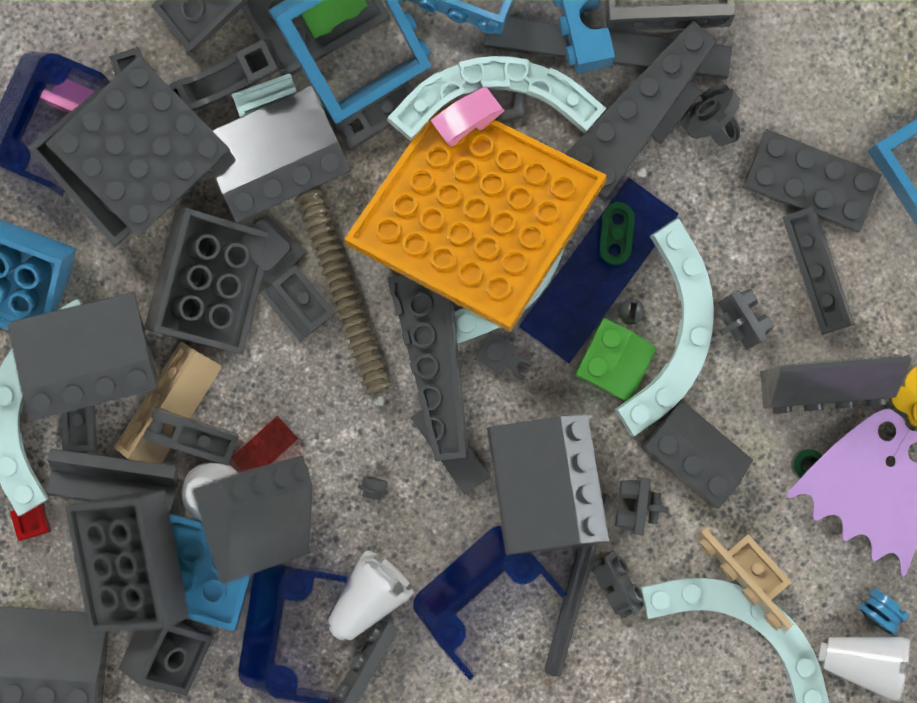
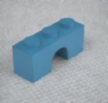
(587, 47)

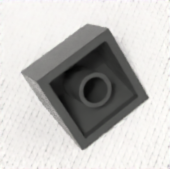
(166, 657)

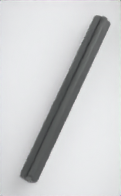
(571, 605)

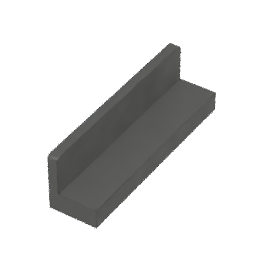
(100, 477)

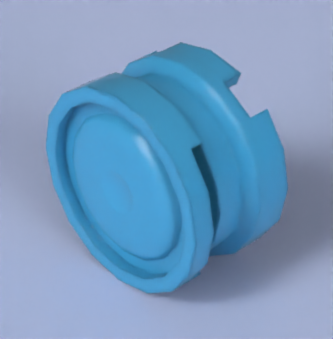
(886, 609)

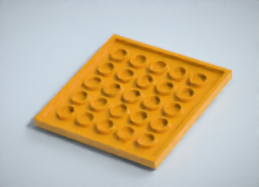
(477, 216)

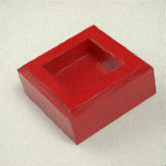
(31, 523)

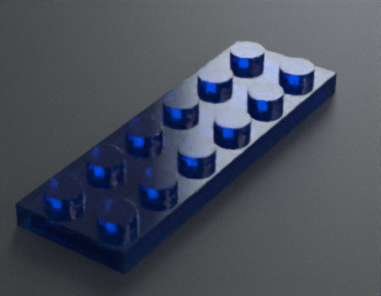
(588, 285)

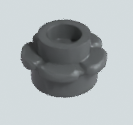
(373, 487)

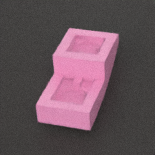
(468, 113)

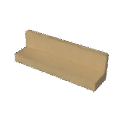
(180, 391)

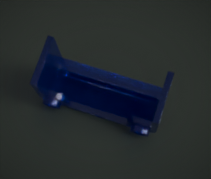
(20, 101)
(463, 581)
(263, 625)

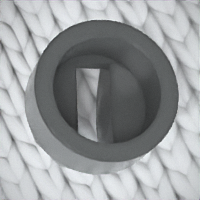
(624, 310)

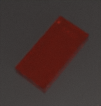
(265, 446)

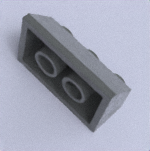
(698, 454)

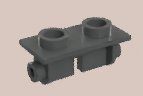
(613, 571)

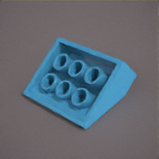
(31, 273)

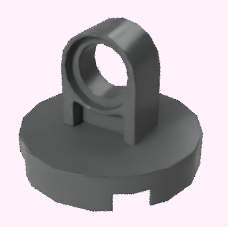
(714, 116)

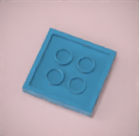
(204, 594)

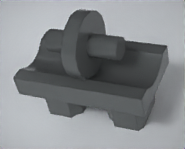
(741, 320)
(636, 520)

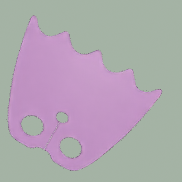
(866, 492)

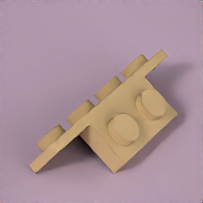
(754, 572)

